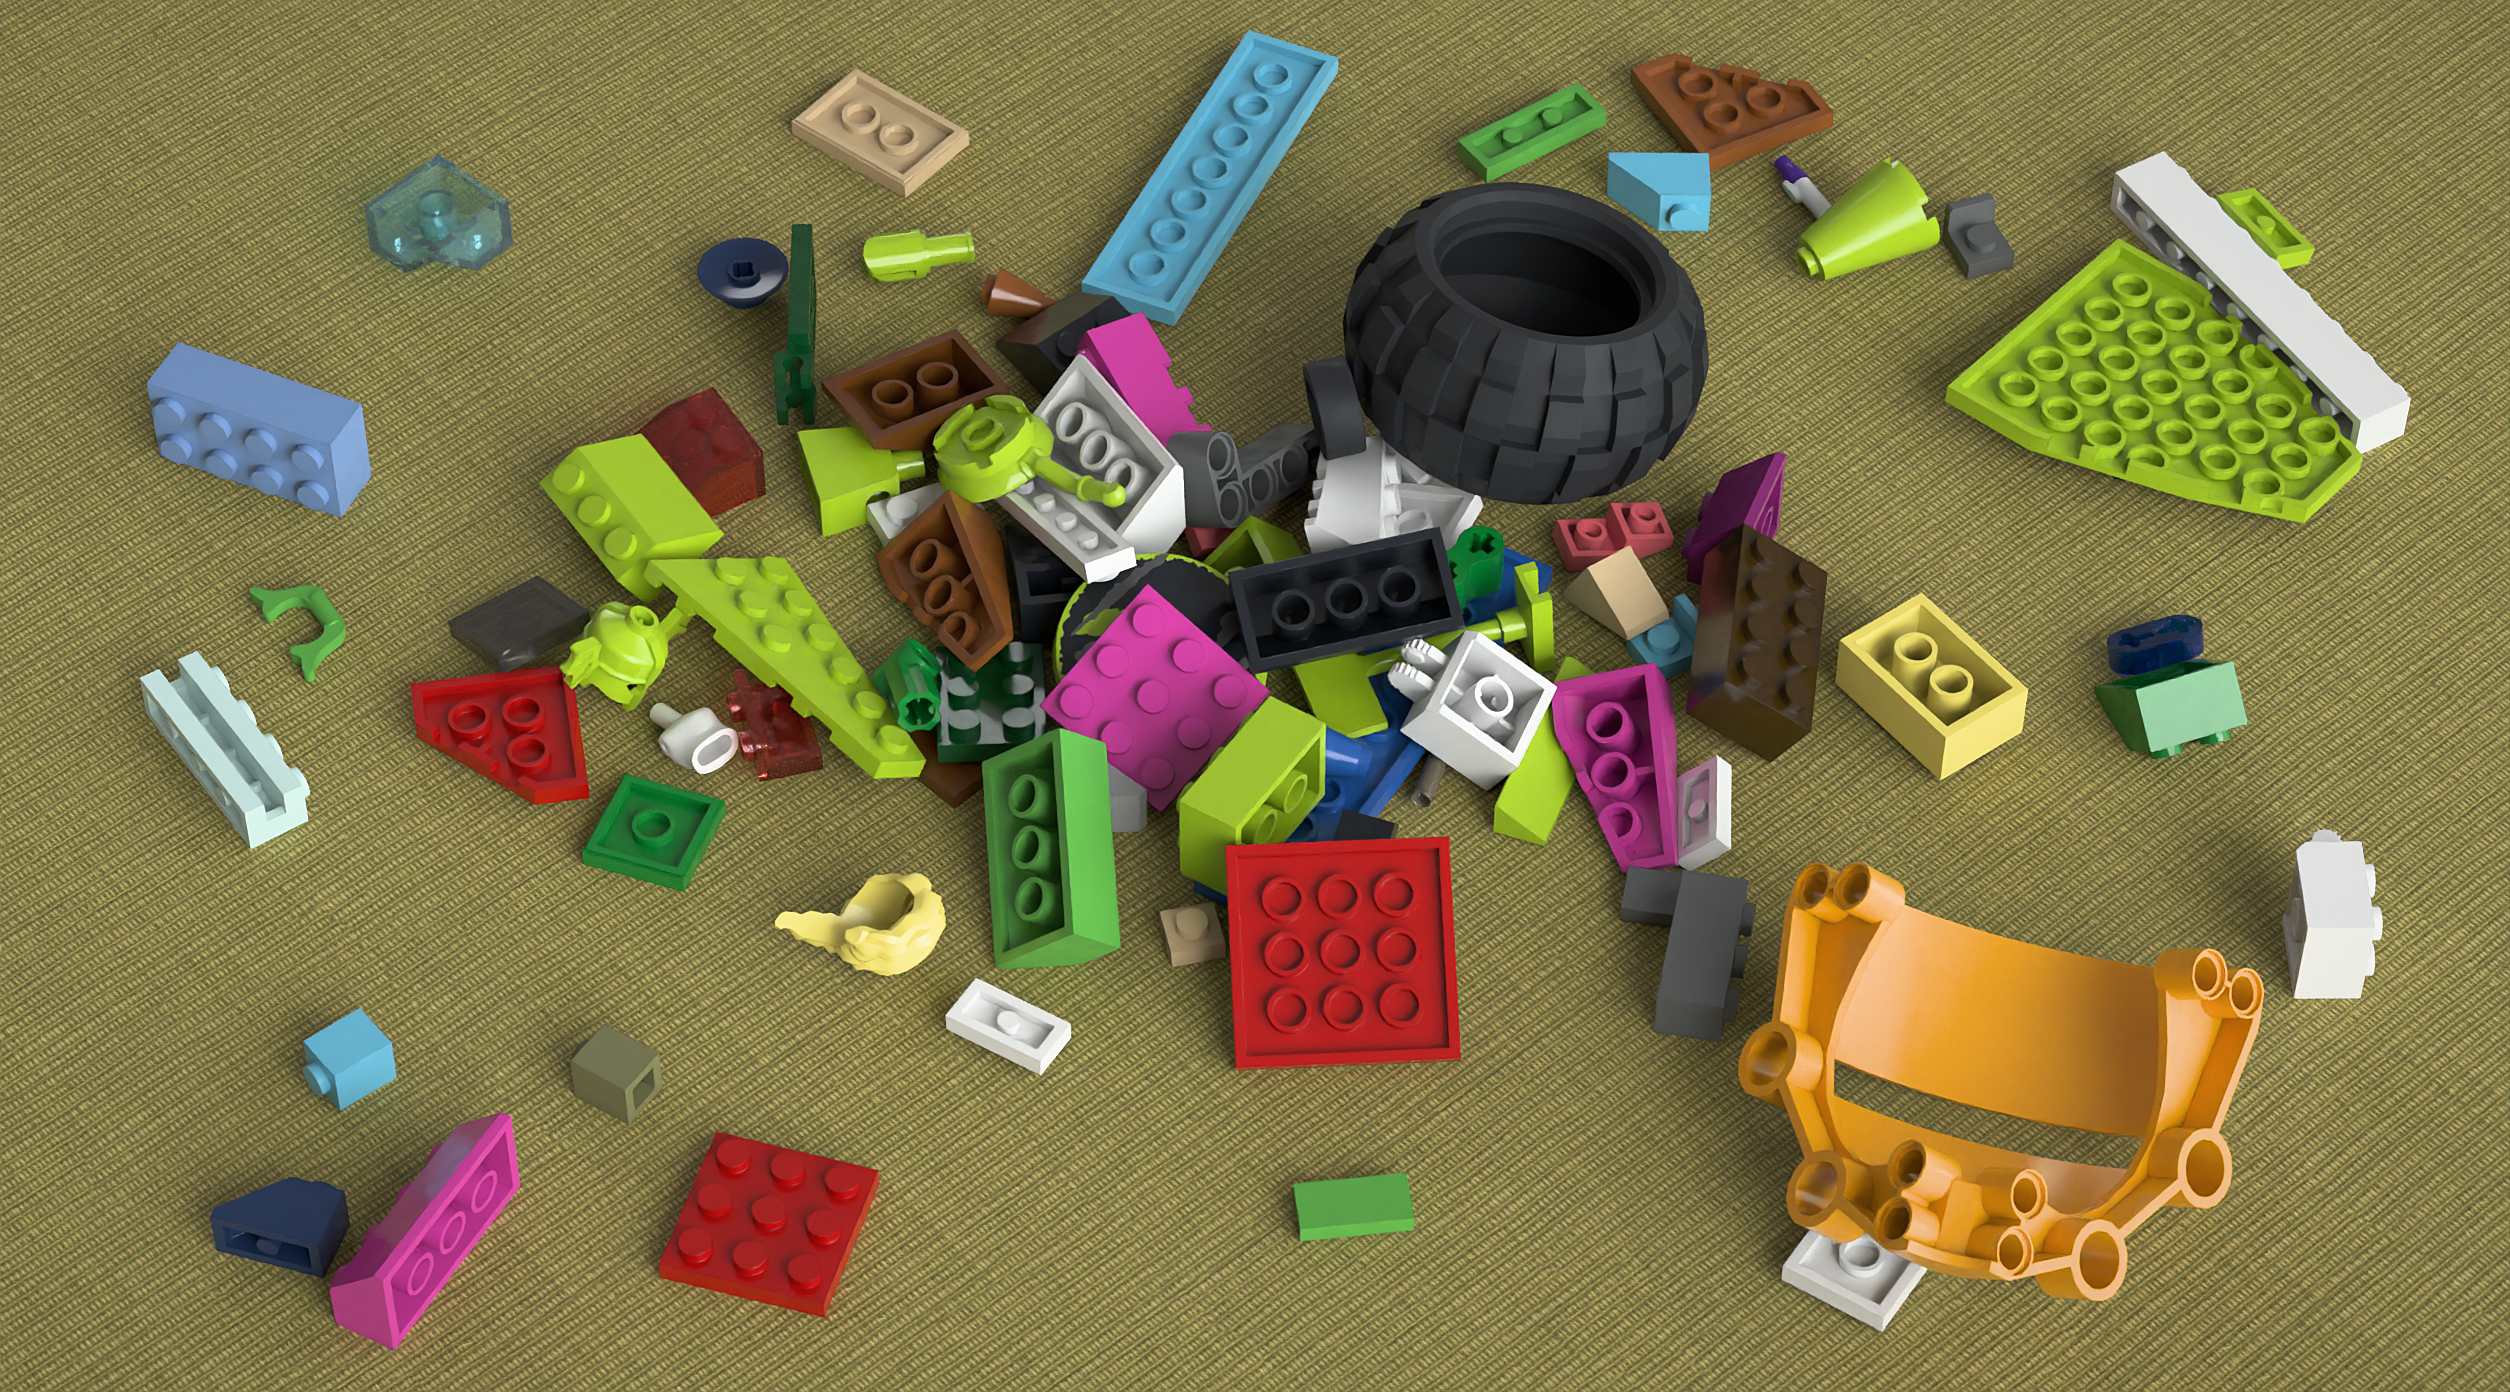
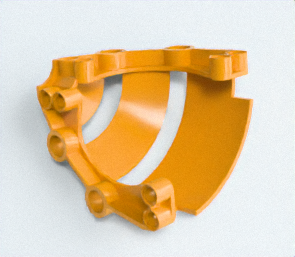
(2005, 1034)

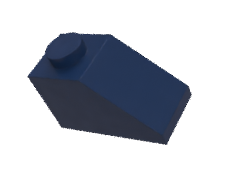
(285, 1225)

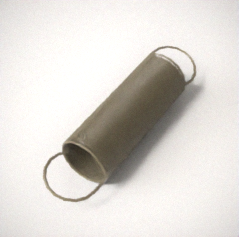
(1428, 782)

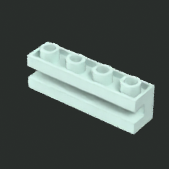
(226, 750)

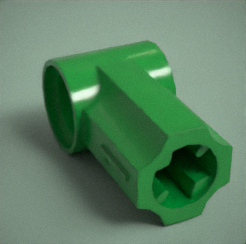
(909, 685)

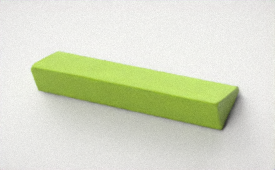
(1543, 780)

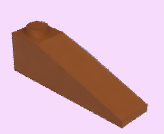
(953, 577)

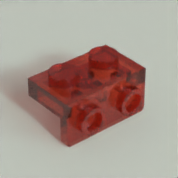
(772, 732)

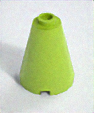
(1869, 225)

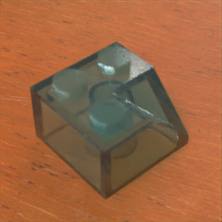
(440, 218)

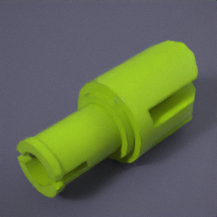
(911, 254)

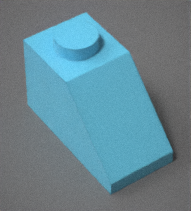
(1662, 188)

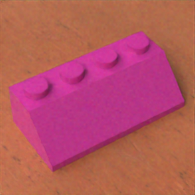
(427, 1231)

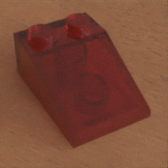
(709, 451)

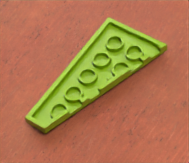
(786, 640)

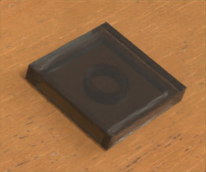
(520, 624)

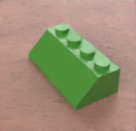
(1051, 852)

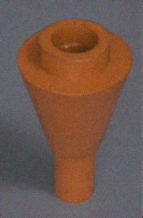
(1012, 296)

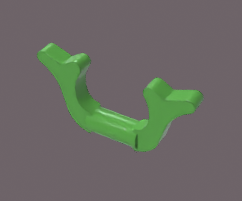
(314, 599)

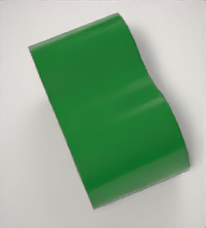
(1476, 563)

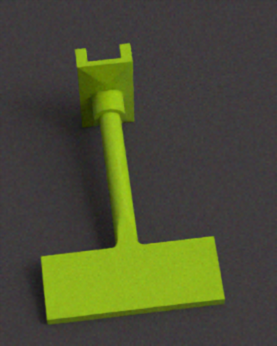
(1340, 686)

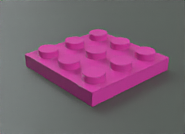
(1156, 697)

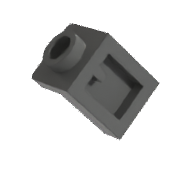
(1975, 237)

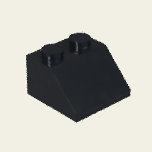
(1048, 341)

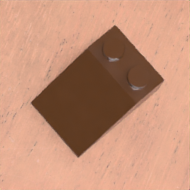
(912, 392)

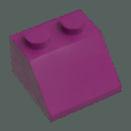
(1743, 495)

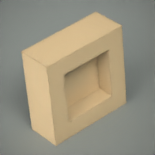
(1192, 934)

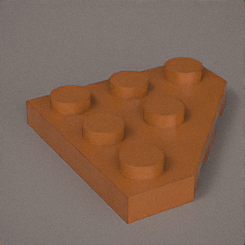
(1729, 108)

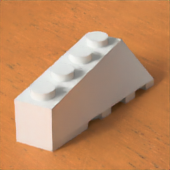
(1355, 498)

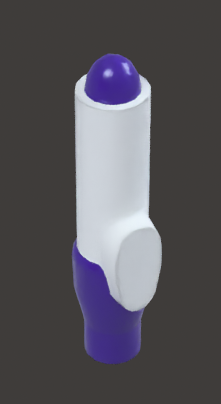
(1800, 188)

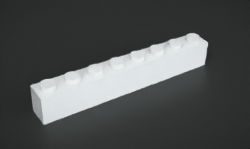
(2206, 245)

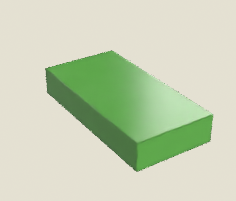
(1353, 1206)

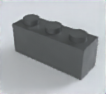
(1704, 956)

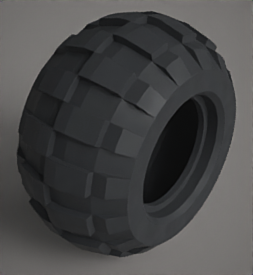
(1525, 343)

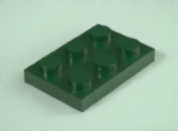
(990, 707)

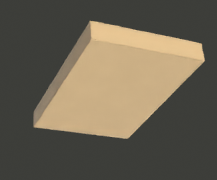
(880, 133)

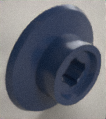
(743, 271)

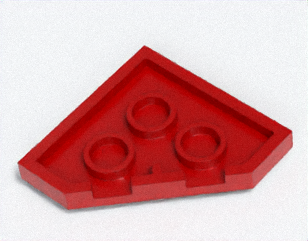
(510, 729)

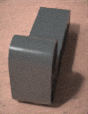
(1231, 483)

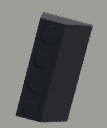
(1344, 600)

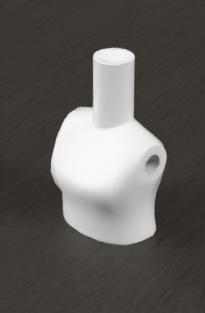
(695, 738)

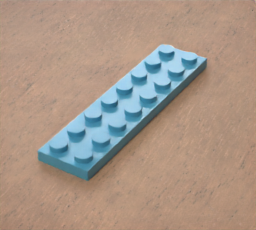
(1211, 177)

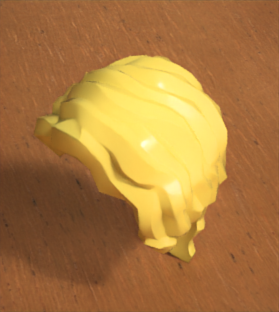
(881, 929)

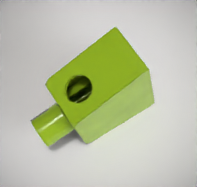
(849, 474)

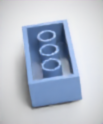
(259, 429)

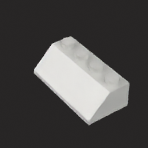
(1108, 441)

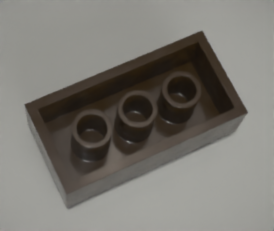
(1757, 643)

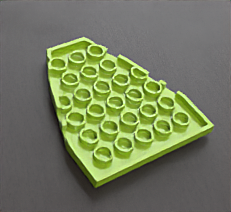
(2160, 391)

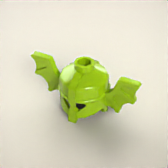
(622, 649)

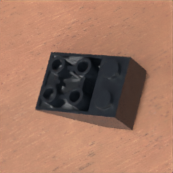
(1040, 585)

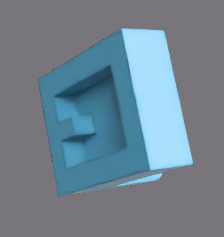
(1670, 642)

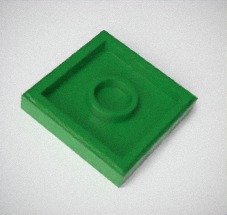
(654, 832)

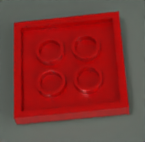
(769, 1224)

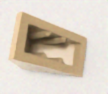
(1618, 595)

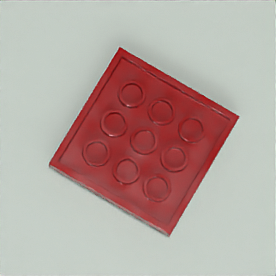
(1342, 953)

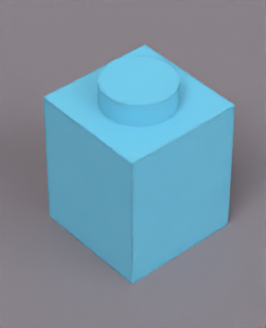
(348, 1060)

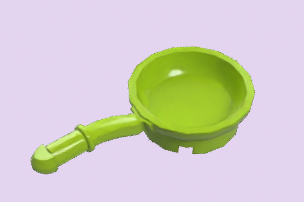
(1001, 449)

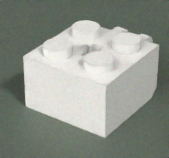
(1471, 704)
(2331, 919)

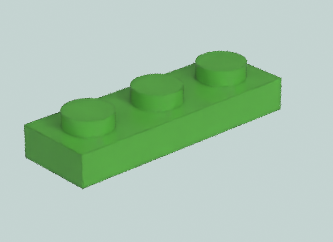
(1531, 132)

